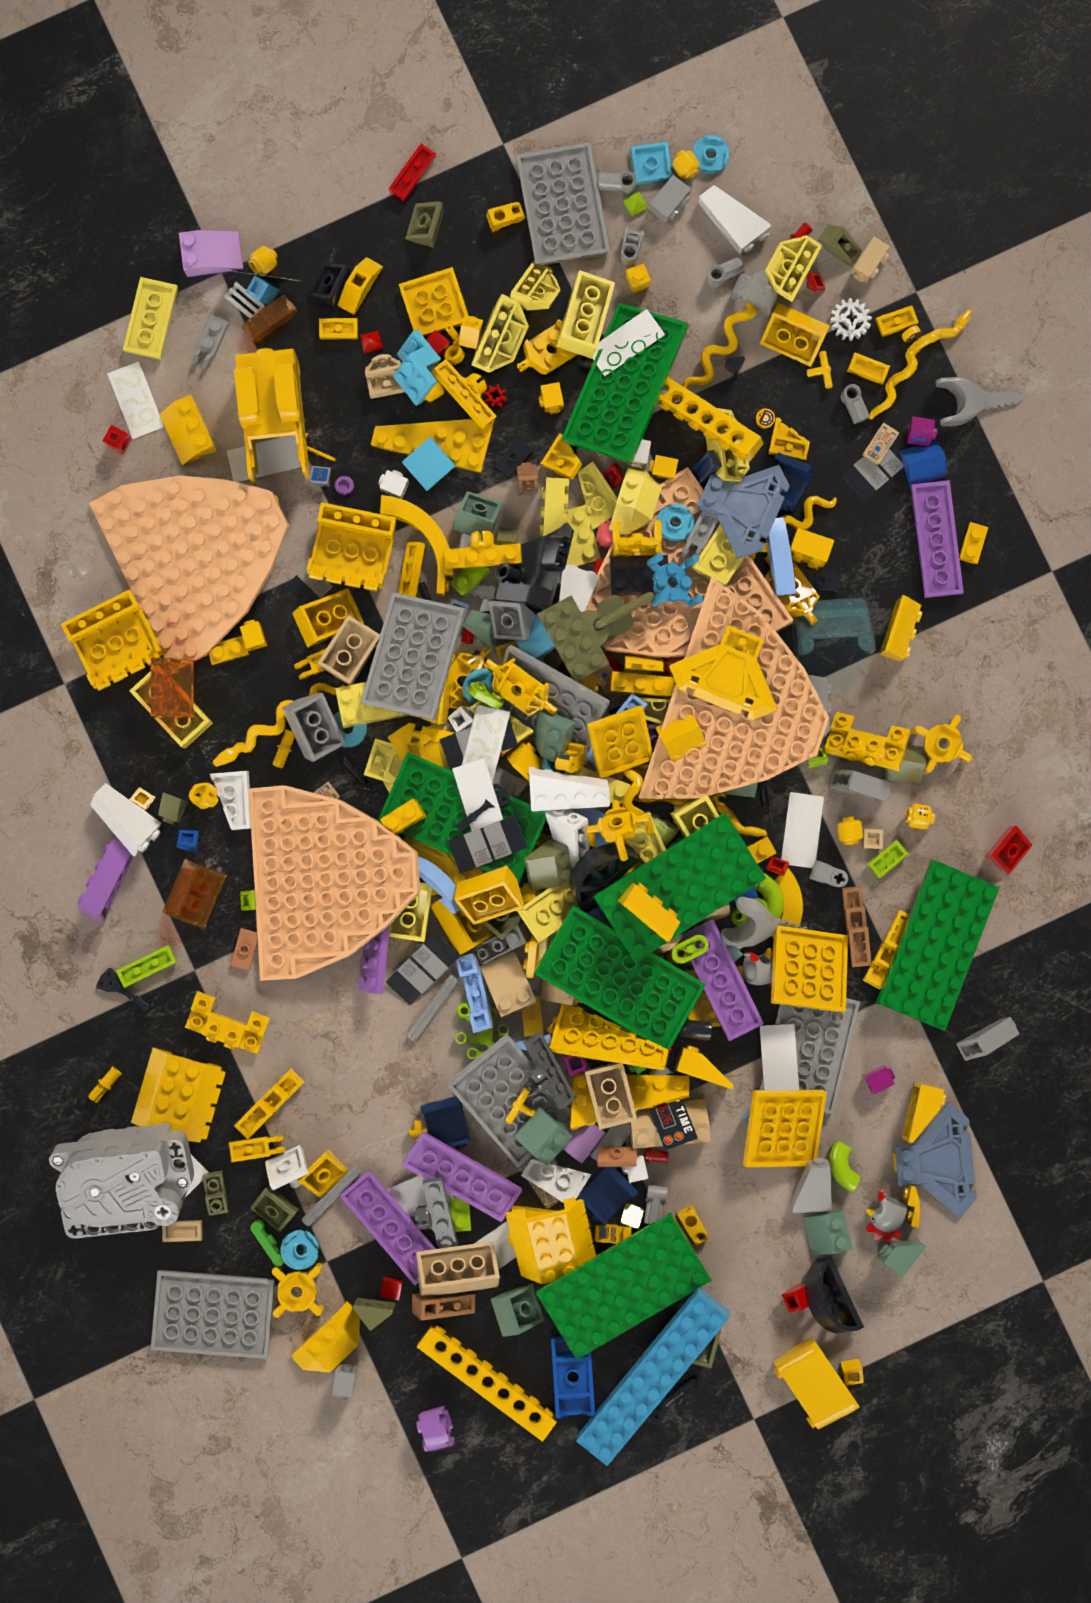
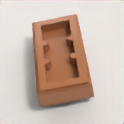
(245, 949)
(617, 1157)

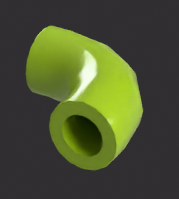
(772, 895)
(840, 1167)

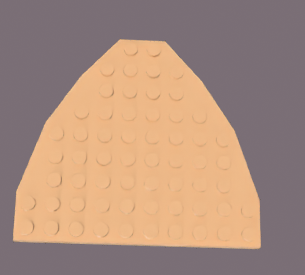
(192, 554)
(668, 627)
(322, 879)

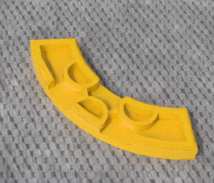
(791, 897)

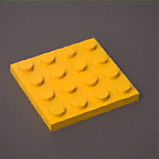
(809, 969)
(784, 1127)

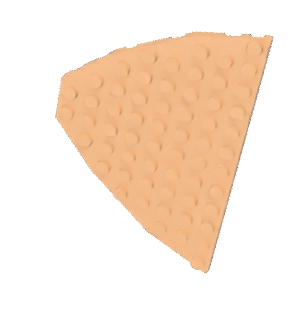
(737, 747)

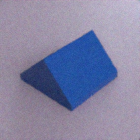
(924, 463)

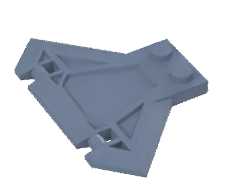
(745, 507)
(941, 1161)

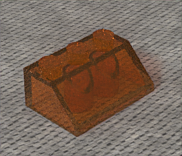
(172, 688)
(194, 893)

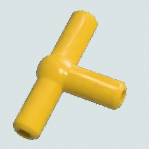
(825, 369)
(518, 1105)

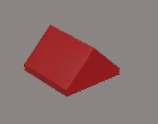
(1009, 849)

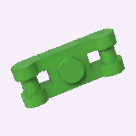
(267, 1242)

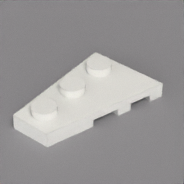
(234, 795)
(556, 1180)

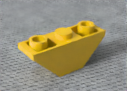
(359, 285)

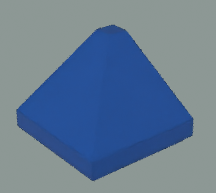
(188, 840)

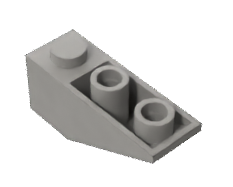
(496, 947)

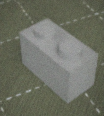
(669, 199)
(345, 1381)

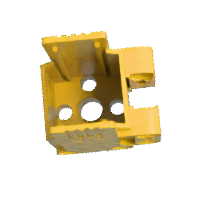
(270, 402)

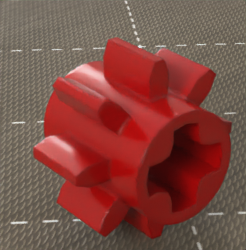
(492, 391)

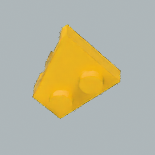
(788, 442)
(562, 459)

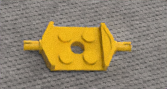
(539, 357)
(805, 598)
(464, 666)
(533, 693)

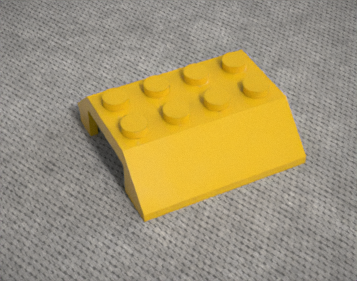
(352, 547)
(112, 639)
(178, 1094)
(551, 1242)

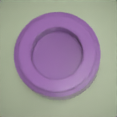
(344, 486)

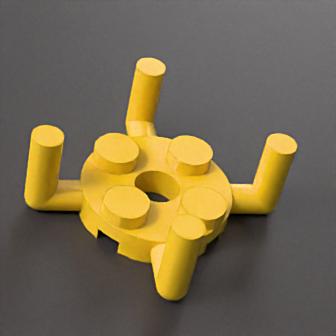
(637, 542)
(932, 748)
(618, 833)
(302, 1280)

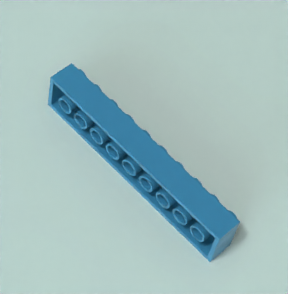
(653, 1376)

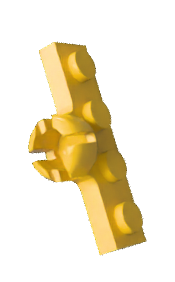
(465, 392)
(482, 553)

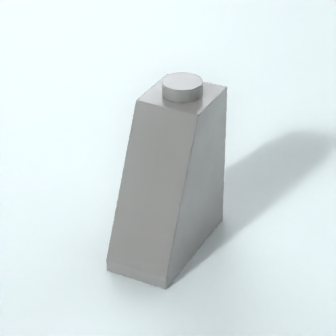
(859, 784)
(988, 1039)
(813, 1188)

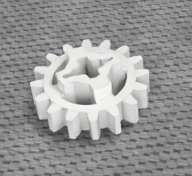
(841, 320)

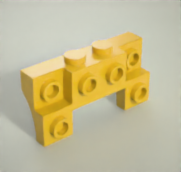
(866, 747)
(224, 1029)

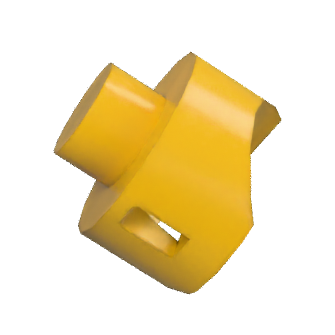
(207, 793)

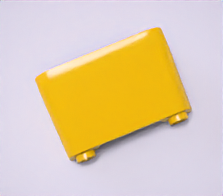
(815, 1383)

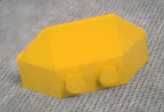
(330, 1342)

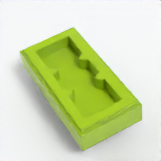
(887, 859)

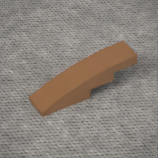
(856, 926)

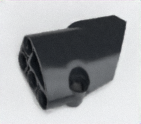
(537, 576)

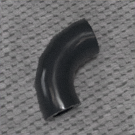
(696, 1030)

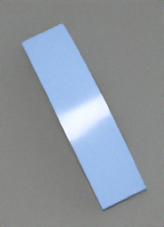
(439, 882)
(476, 992)

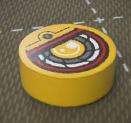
(911, 333)
(765, 418)

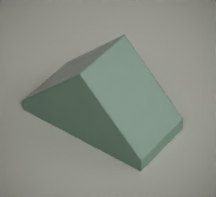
(481, 626)

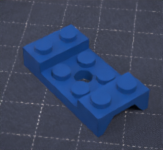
(575, 1396)

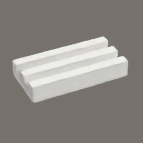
(232, 291)

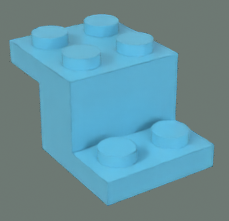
(415, 371)

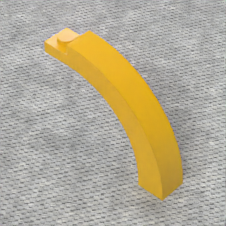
(421, 521)

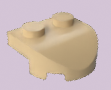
(380, 376)

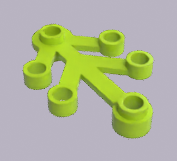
(484, 1037)

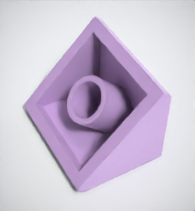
(583, 1141)

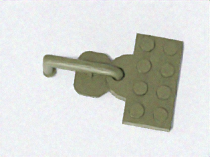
(581, 634)

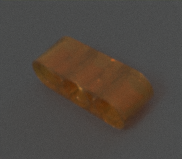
(269, 319)

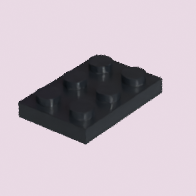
(632, 575)

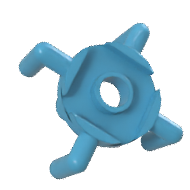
(680, 578)

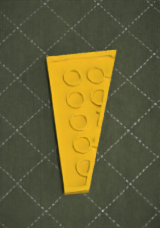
(459, 439)
(599, 1039)
(645, 1092)

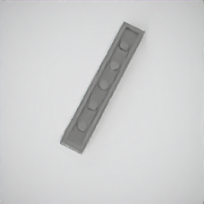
(618, 1134)

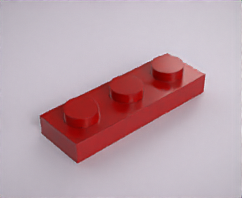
(412, 172)

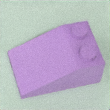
(210, 252)

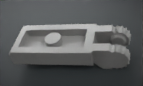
(210, 340)
(701, 533)

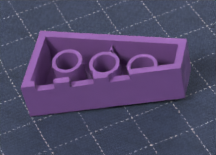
(105, 881)

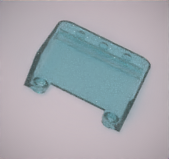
(835, 620)

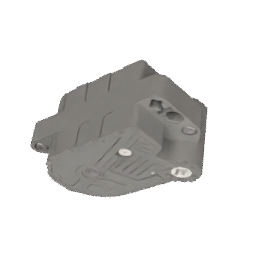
(122, 1180)

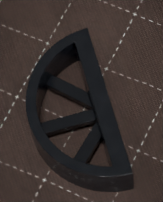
(611, 873)
(825, 1271)

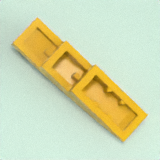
(881, 962)
(269, 1104)

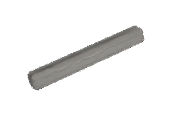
(432, 1008)
(331, 1196)

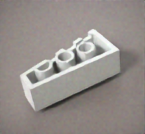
(565, 791)

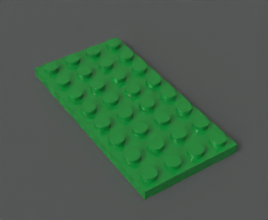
(618, 406)
(442, 803)
(689, 878)
(937, 945)
(598, 971)
(623, 1285)

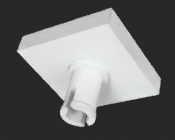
(287, 1168)

